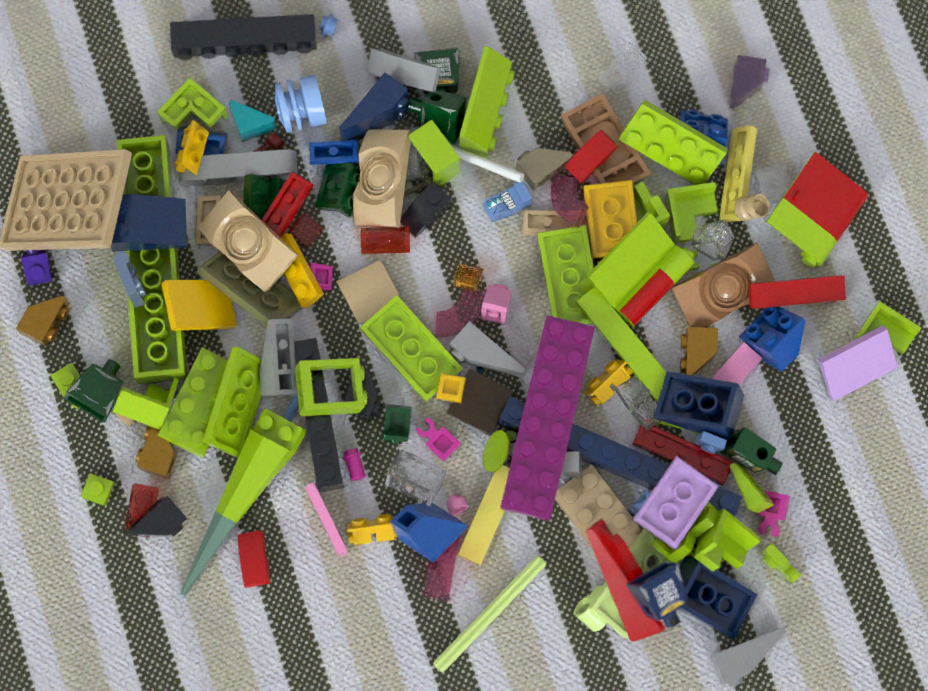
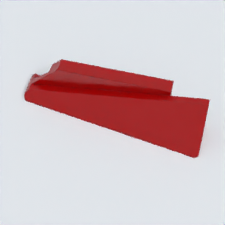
(618, 569)

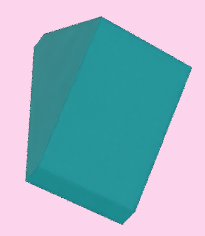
(250, 121)

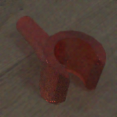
(272, 140)

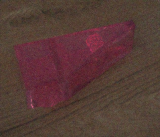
(440, 574)

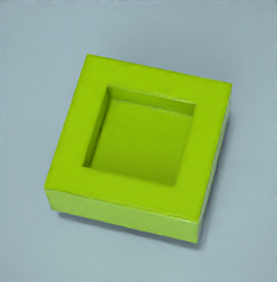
(97, 489)

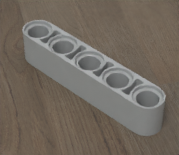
(234, 166)

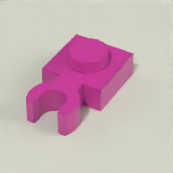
(440, 442)
(774, 513)

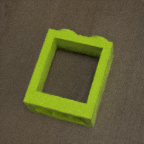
(305, 389)

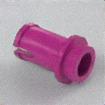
(354, 464)

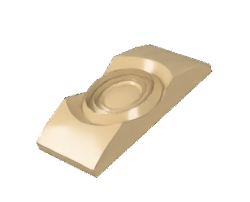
(381, 178)
(247, 241)

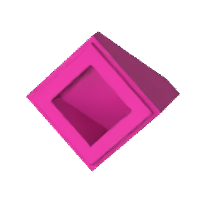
(323, 275)

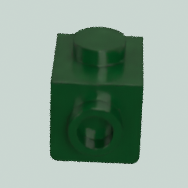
(397, 423)

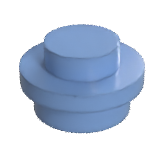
(328, 25)

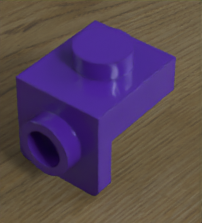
(36, 266)

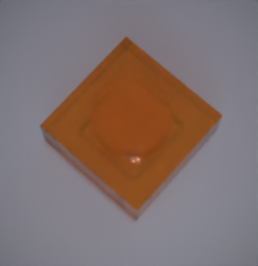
(468, 277)

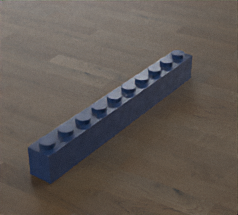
(616, 457)

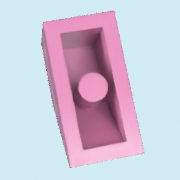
(496, 303)

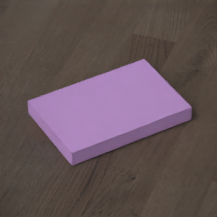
(858, 363)
(675, 502)

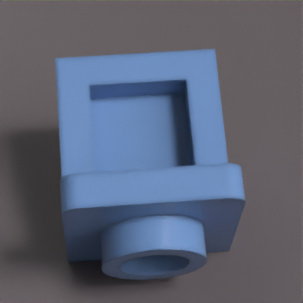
(709, 442)

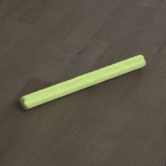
(489, 614)

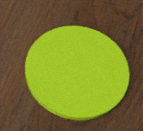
(496, 451)

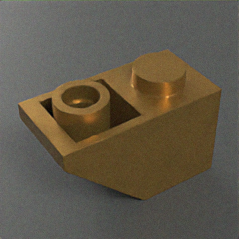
(42, 320)
(699, 347)
(157, 454)

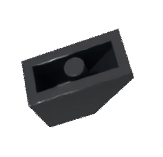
(426, 209)
(373, 405)
(159, 520)

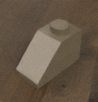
(541, 165)

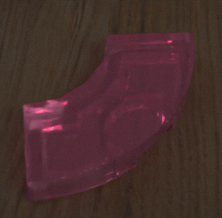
(566, 201)
(456, 318)

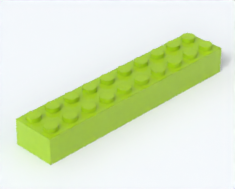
(156, 349)

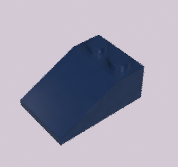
(377, 110)
(150, 223)
(700, 404)
(714, 597)

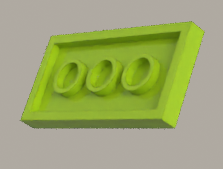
(672, 143)
(565, 266)
(410, 347)
(235, 403)
(194, 404)

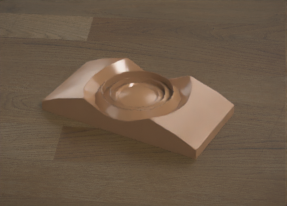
(598, 115)
(721, 287)

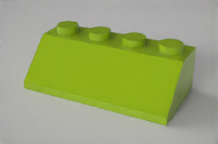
(486, 102)

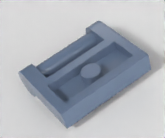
(129, 278)

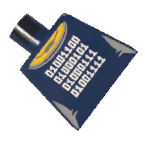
(660, 592)

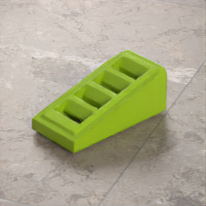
(752, 493)

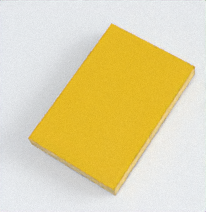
(609, 214)
(197, 306)

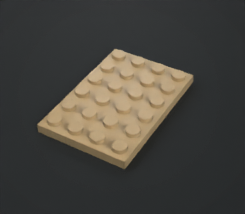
(65, 201)

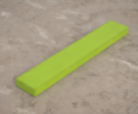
(623, 340)

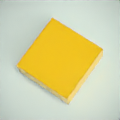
(451, 388)

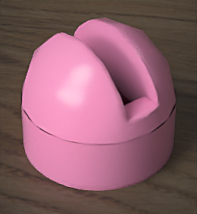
(456, 504)

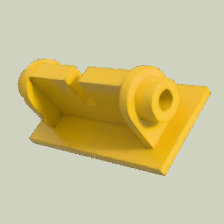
(194, 145)
(599, 387)
(363, 528)

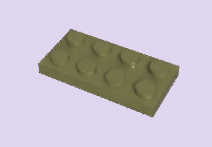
(225, 276)

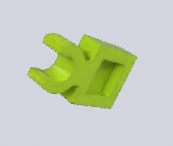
(65, 378)
(776, 560)

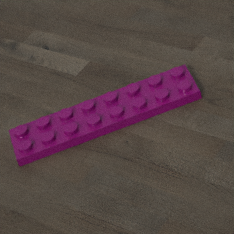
(547, 418)

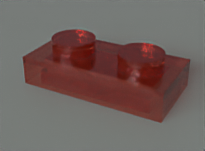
(385, 240)
(140, 500)

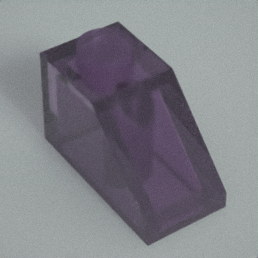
(747, 78)

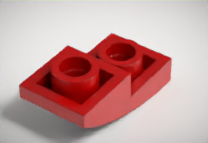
(591, 155)
(253, 559)

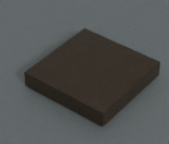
(481, 402)

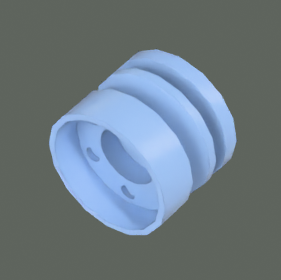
(300, 103)

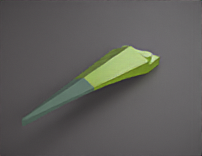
(260, 460)

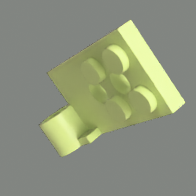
(599, 606)

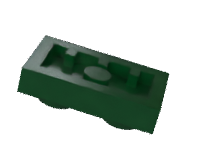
(338, 188)
(260, 193)

